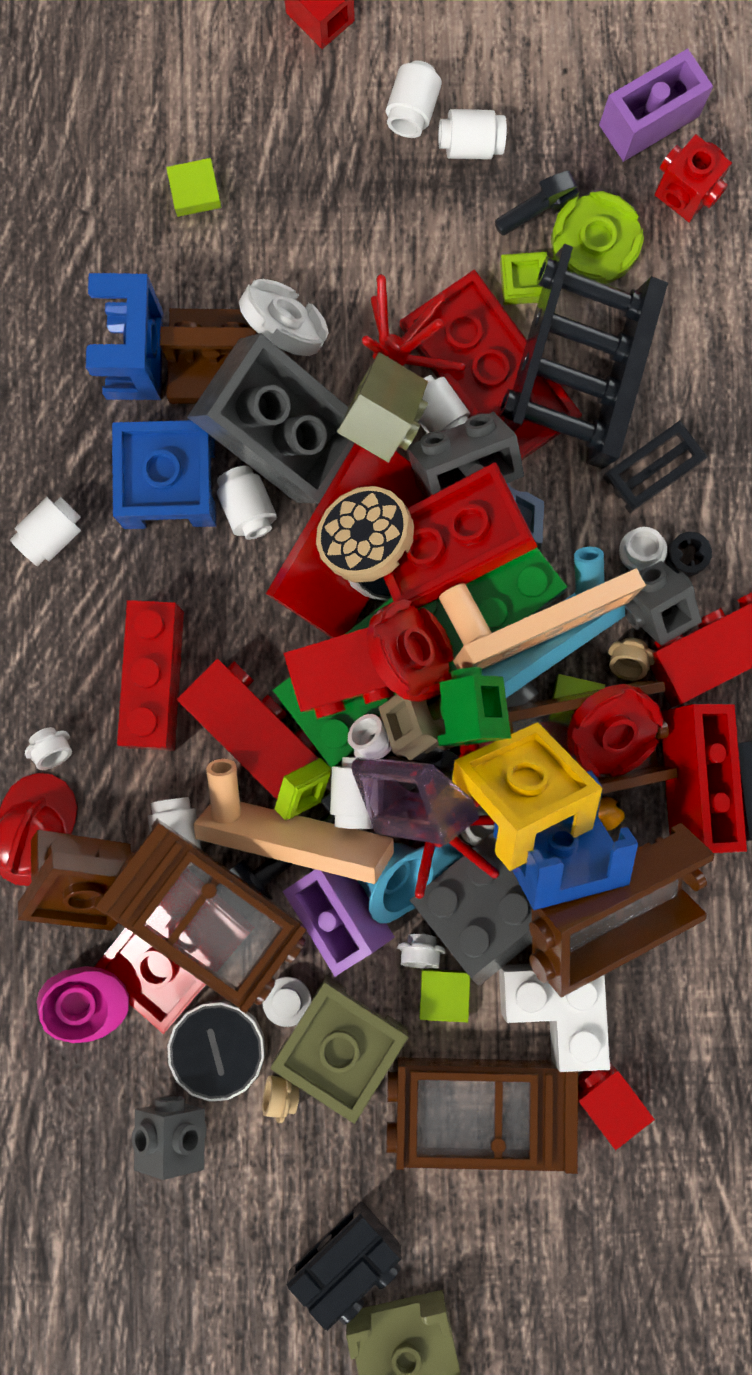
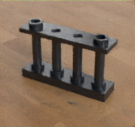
(627, 350)

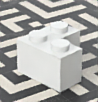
(575, 1020)

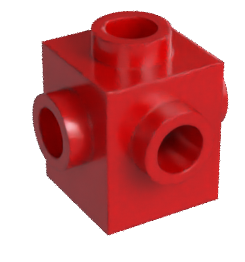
(693, 177)

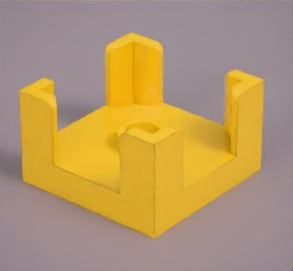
(526, 789)

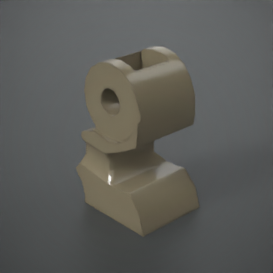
(413, 726)

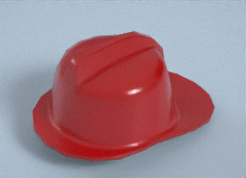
(32, 805)

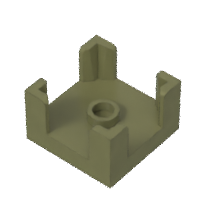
(340, 1050)
(404, 1338)

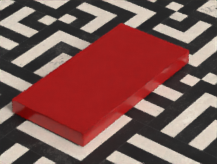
(491, 347)
(304, 580)

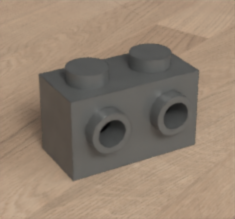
(458, 452)

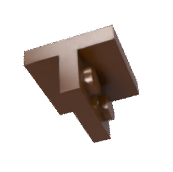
(197, 348)
(68, 878)

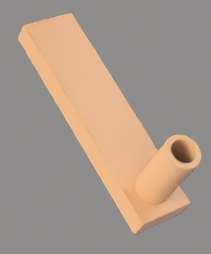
(487, 648)
(293, 840)

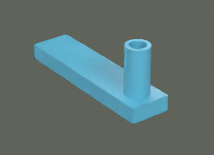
(529, 664)

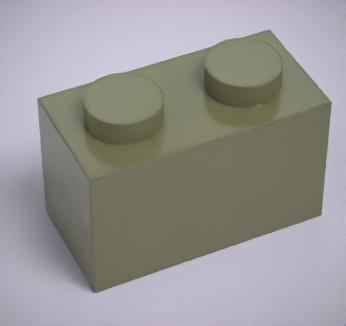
(385, 408)

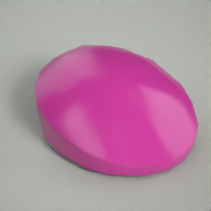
(82, 1004)

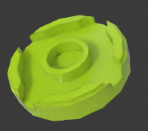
(602, 235)

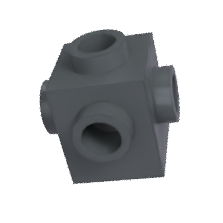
(664, 605)
(169, 1138)

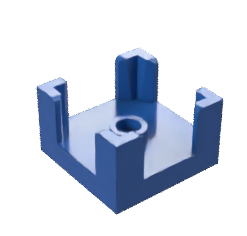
(136, 365)
(162, 473)
(577, 867)

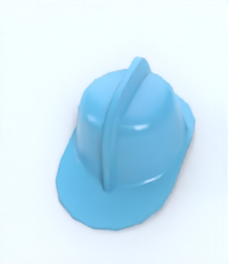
(398, 881)

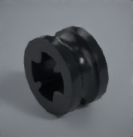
(703, 553)

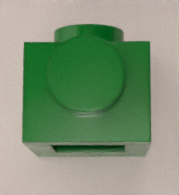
(473, 708)

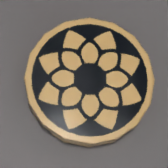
(365, 534)

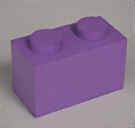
(655, 105)
(337, 918)

